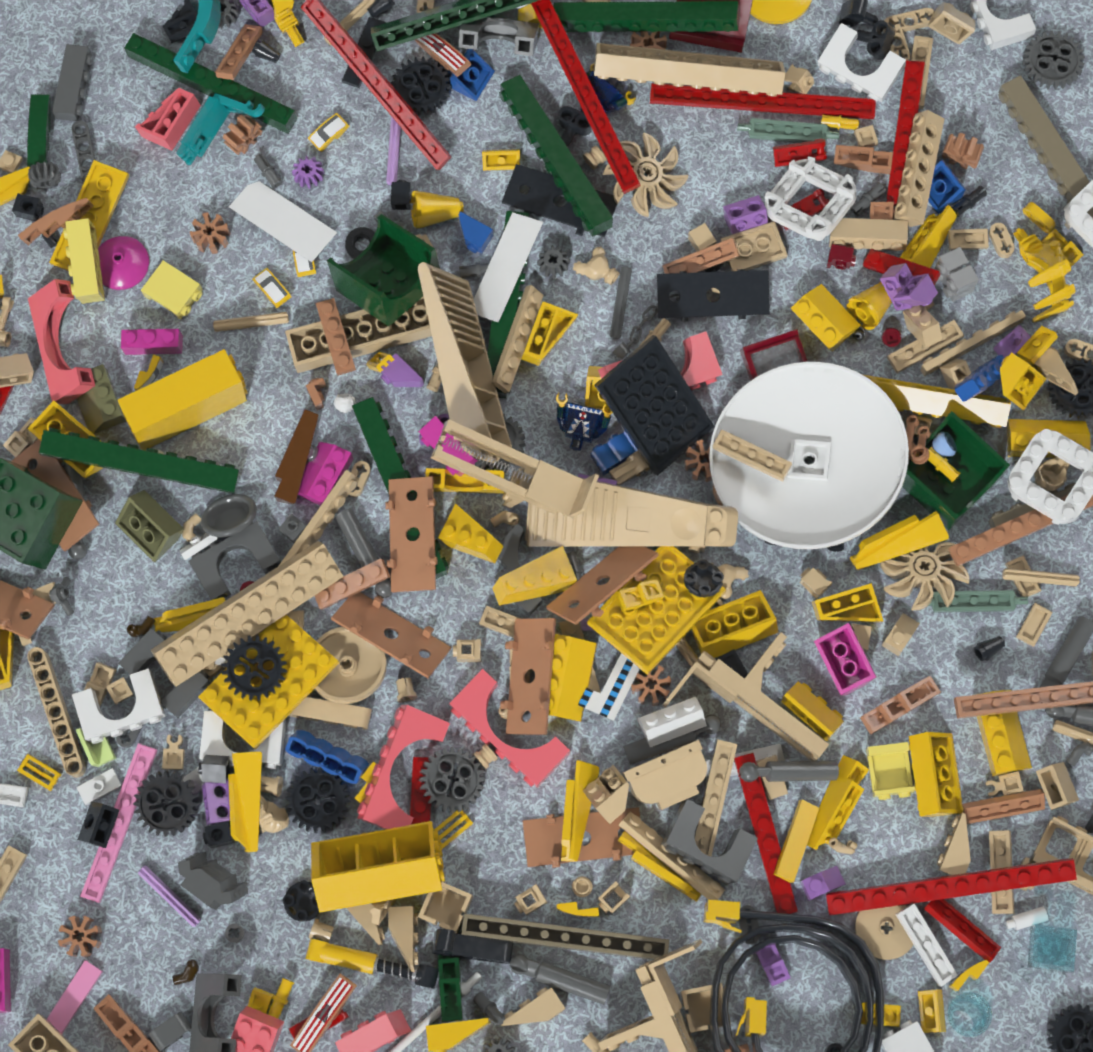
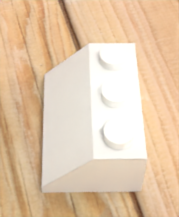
(672, 721)

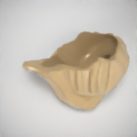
(1051, 474)
(271, 817)

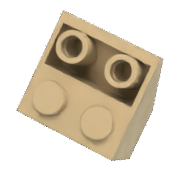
(608, 794)

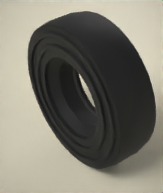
(353, 236)

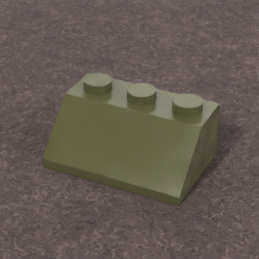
(100, 403)
(148, 525)

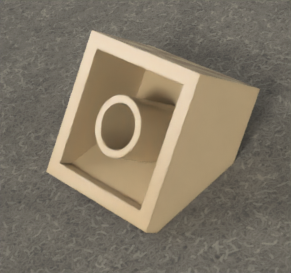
(952, 23)

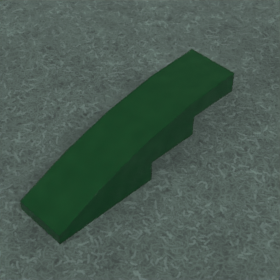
(38, 129)
(450, 988)

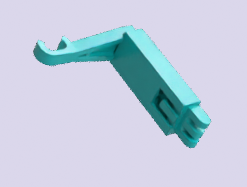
(209, 122)

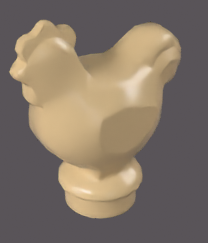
(597, 267)
(730, 574)

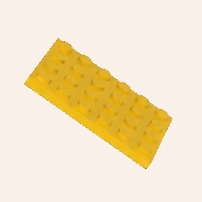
(654, 629)
(306, 667)

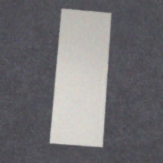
(283, 220)
(506, 266)

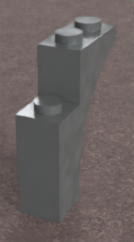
(510, 561)

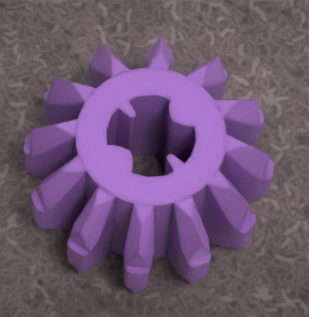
(314, 168)

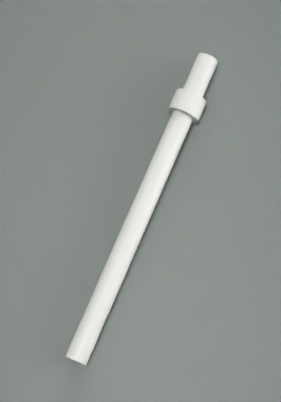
(465, 987)

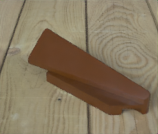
(295, 458)

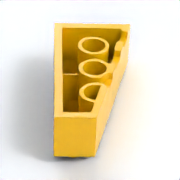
(538, 578)

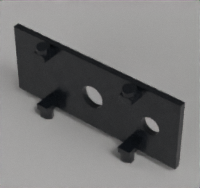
(541, 197)
(740, 294)

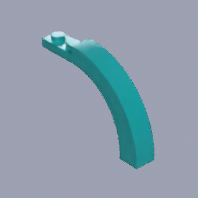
(201, 33)

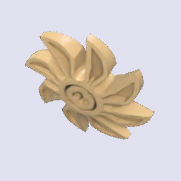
(655, 178)
(936, 575)

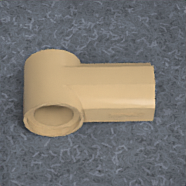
(631, 467)

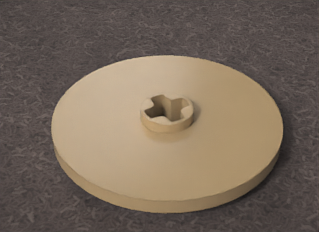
(882, 945)

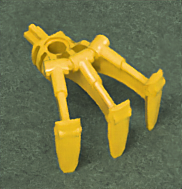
(287, 21)
(1051, 269)

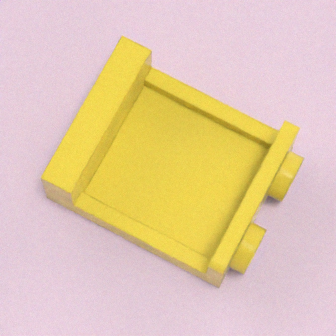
(172, 289)
(890, 770)

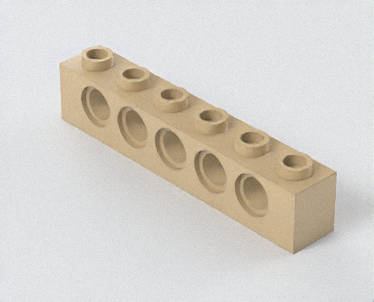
(919, 168)

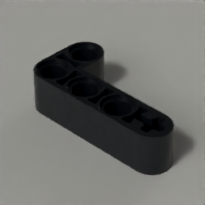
(471, 947)

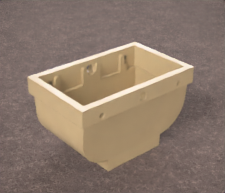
(672, 779)

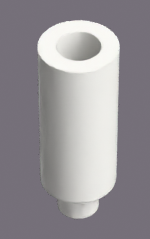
(1027, 918)

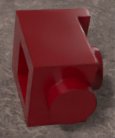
(841, 257)

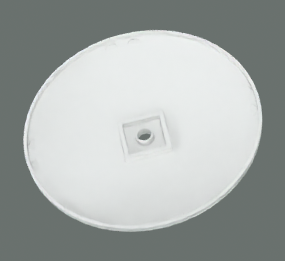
(823, 415)

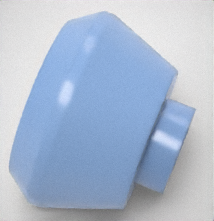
(944, 444)

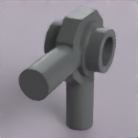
(60, 594)

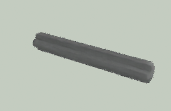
(620, 302)

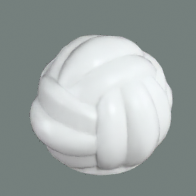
(344, 402)

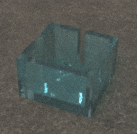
(1052, 950)

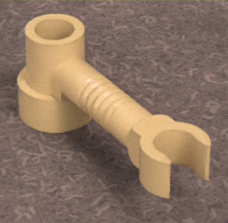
(5, 337)

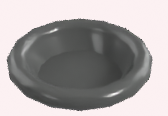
(228, 515)

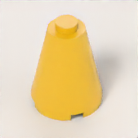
(433, 208)
(869, 306)

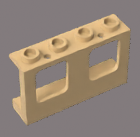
(1079, 853)

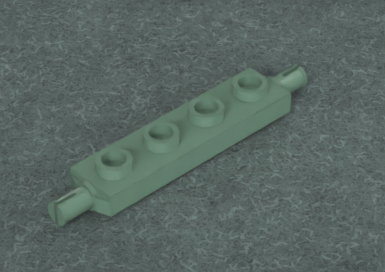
(786, 130)
(979, 601)

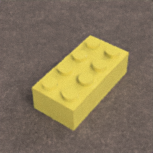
(84, 261)

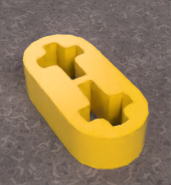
(1039, 217)

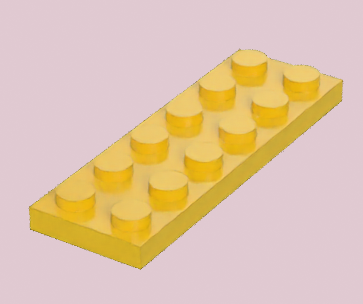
(103, 189)

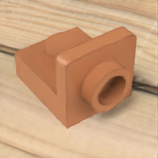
(882, 210)
(316, 396)

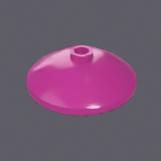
(129, 269)

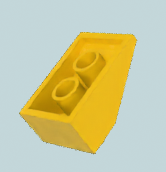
(449, 1035)

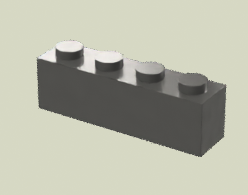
(72, 82)

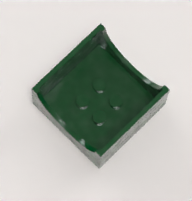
(386, 273)
(978, 468)
(32, 515)

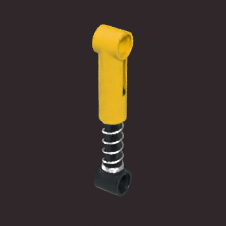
(369, 963)

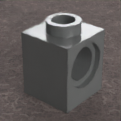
(292, 528)

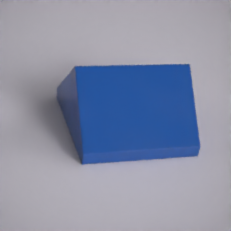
(474, 78)
(945, 188)

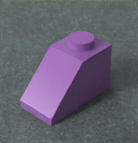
(917, 291)
(400, 374)
(822, 883)

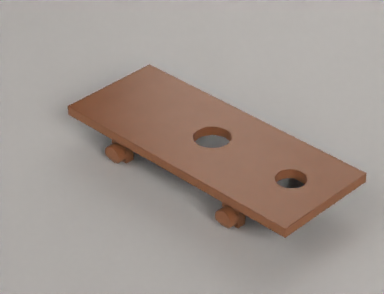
(53, 473)
(412, 561)
(618, 566)
(15, 603)
(370, 620)
(531, 650)
(544, 839)

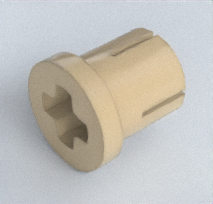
(405, 690)
(272, 785)
(321, 931)

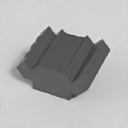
(210, 881)

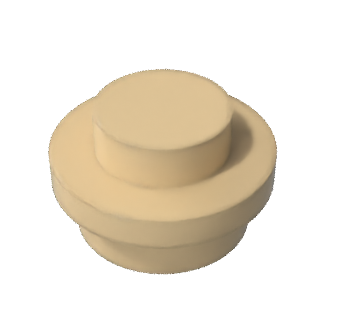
(582, 886)

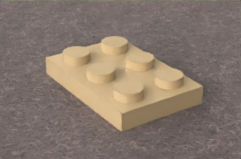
(757, 247)

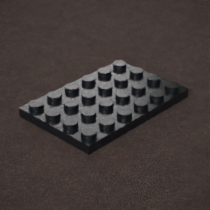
(654, 405)

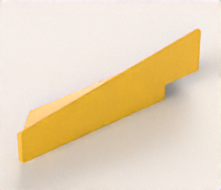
(12, 184)
(929, 238)
(900, 539)
(181, 617)
(245, 799)
(838, 802)
(576, 810)
(657, 867)

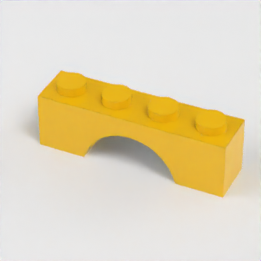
(446, 482)

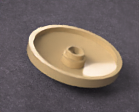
(359, 667)

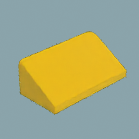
(500, 159)
(931, 1011)

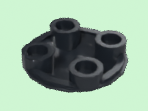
(703, 579)
(301, 902)

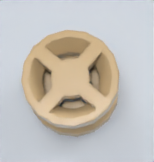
(594, 157)
(485, 756)

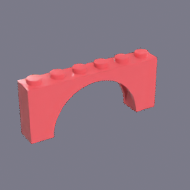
(46, 311)
(699, 362)
(410, 726)
(533, 763)

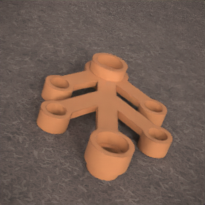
(920, 449)

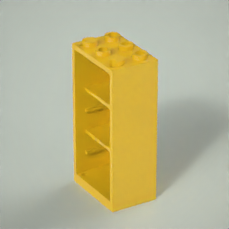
(183, 399)
(376, 866)

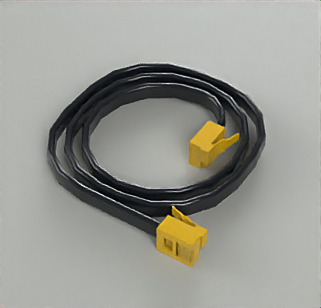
(755, 1011)

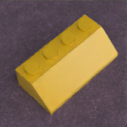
(58, 418)
(1023, 430)
(735, 625)
(570, 676)
(1004, 742)
(935, 774)

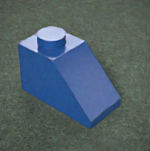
(475, 233)

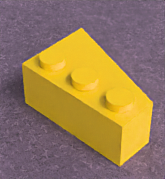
(468, 536)

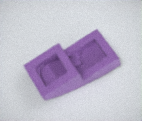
(773, 965)

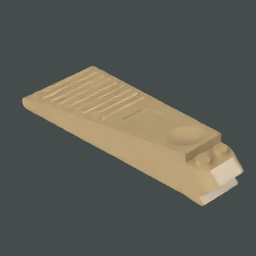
(462, 356)
(634, 518)

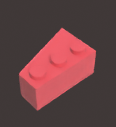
(170, 120)
(374, 1034)

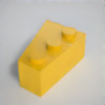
(546, 332)
(849, 606)
(6, 658)

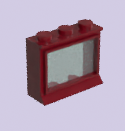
(773, 353)

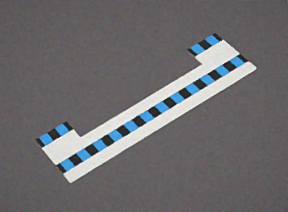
(614, 691)

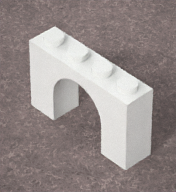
(1000, 31)
(876, 84)
(146, 709)
(214, 742)

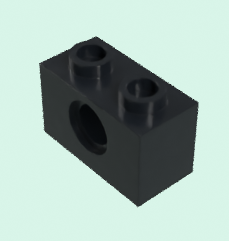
(98, 824)

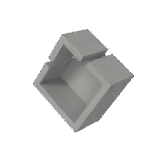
(956, 281)

